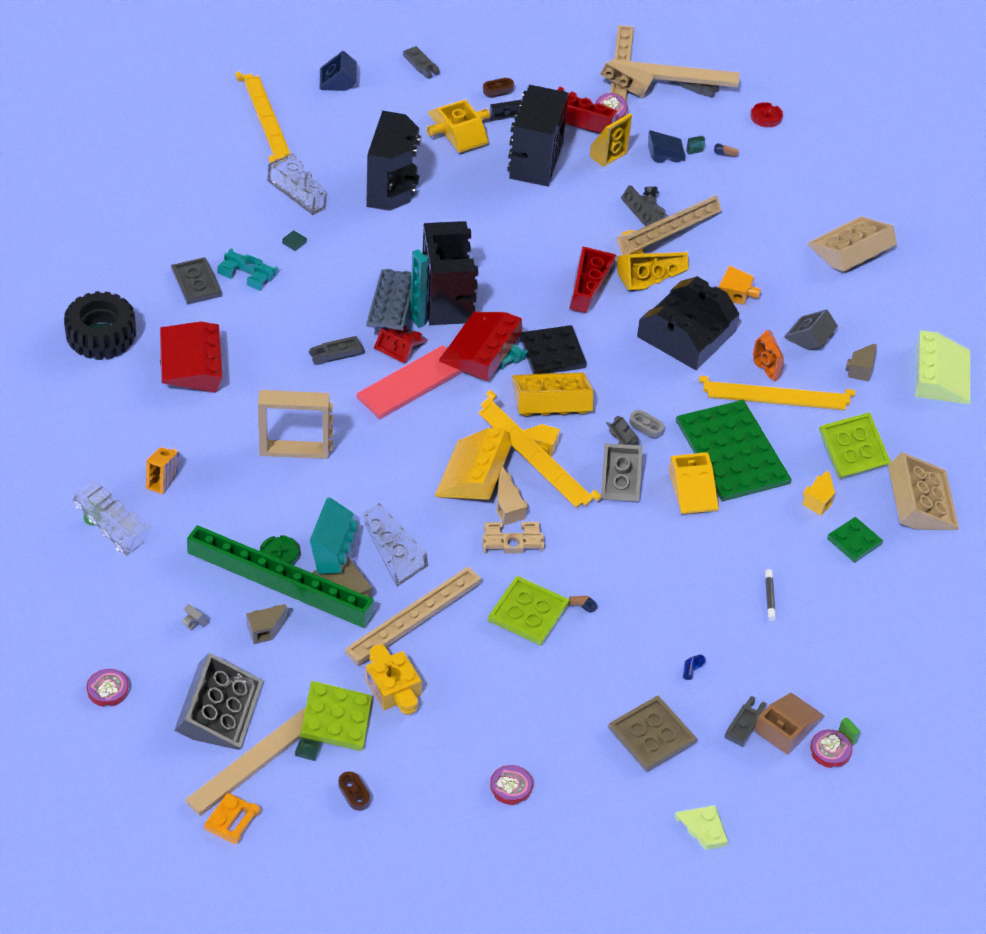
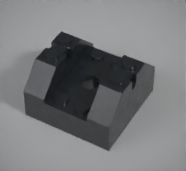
(390, 167)
(690, 322)

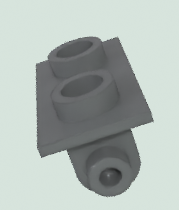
(618, 430)

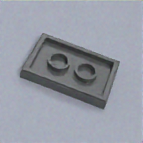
(196, 280)

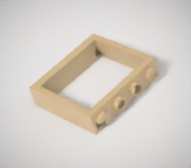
(296, 401)

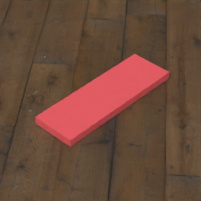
(407, 384)

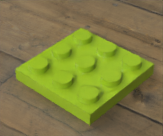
(854, 445)
(528, 610)
(336, 716)

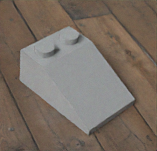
(621, 472)

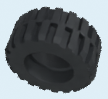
(100, 309)

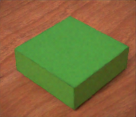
(850, 730)

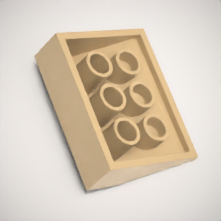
(854, 243)
(922, 494)

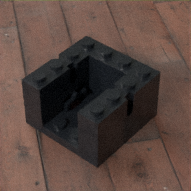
(537, 135)
(449, 272)

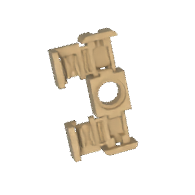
(529, 539)

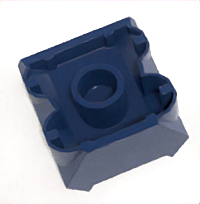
(665, 147)

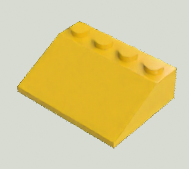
(552, 393)
(475, 465)

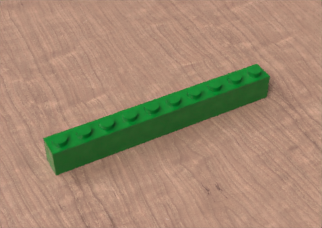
(280, 576)

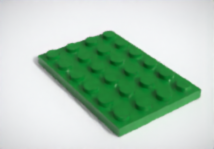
(737, 449)

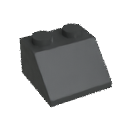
(812, 330)

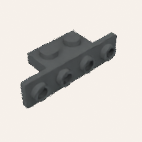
(643, 206)

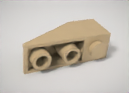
(628, 77)
(510, 505)

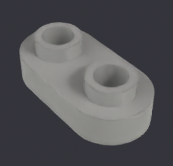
(646, 423)

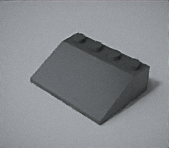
(219, 703)

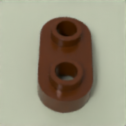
(498, 86)
(355, 792)

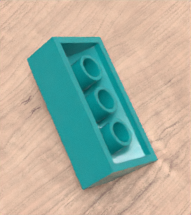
(333, 537)

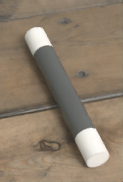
(770, 595)

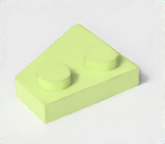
(704, 825)

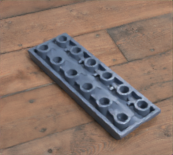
(390, 300)

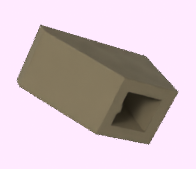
(266, 623)

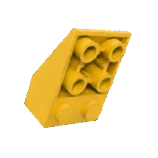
(693, 483)

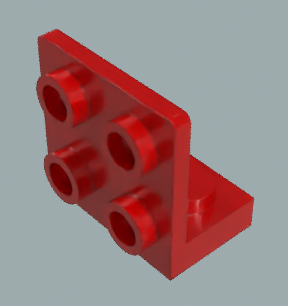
(398, 343)

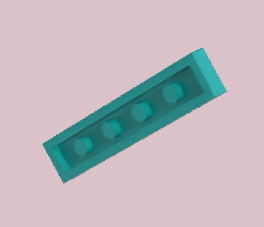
(418, 288)

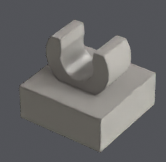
(193, 617)

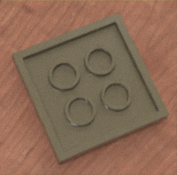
(652, 733)

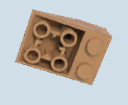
(787, 722)

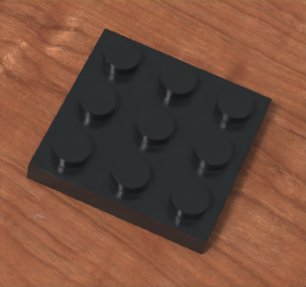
(553, 350)

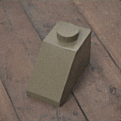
(861, 363)

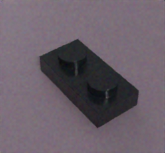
(504, 110)

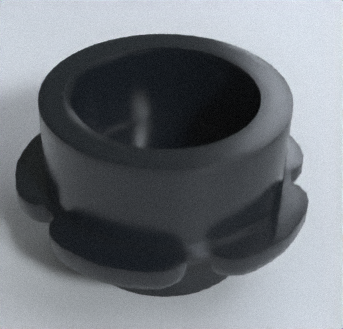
(652, 191)

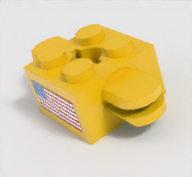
(393, 680)

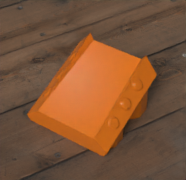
(768, 355)

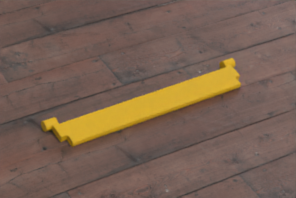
(265, 115)
(776, 395)
(536, 455)

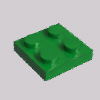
(855, 539)

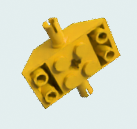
(460, 125)

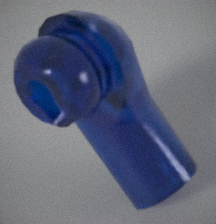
(692, 664)

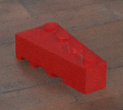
(588, 115)
(590, 275)

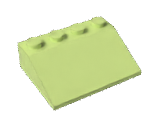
(941, 369)

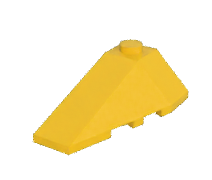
(644, 270)

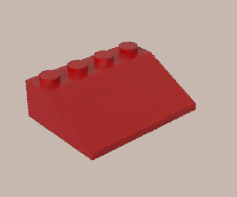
(483, 343)
(191, 355)

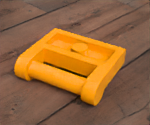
(226, 815)

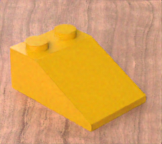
(612, 142)

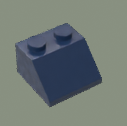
(338, 73)

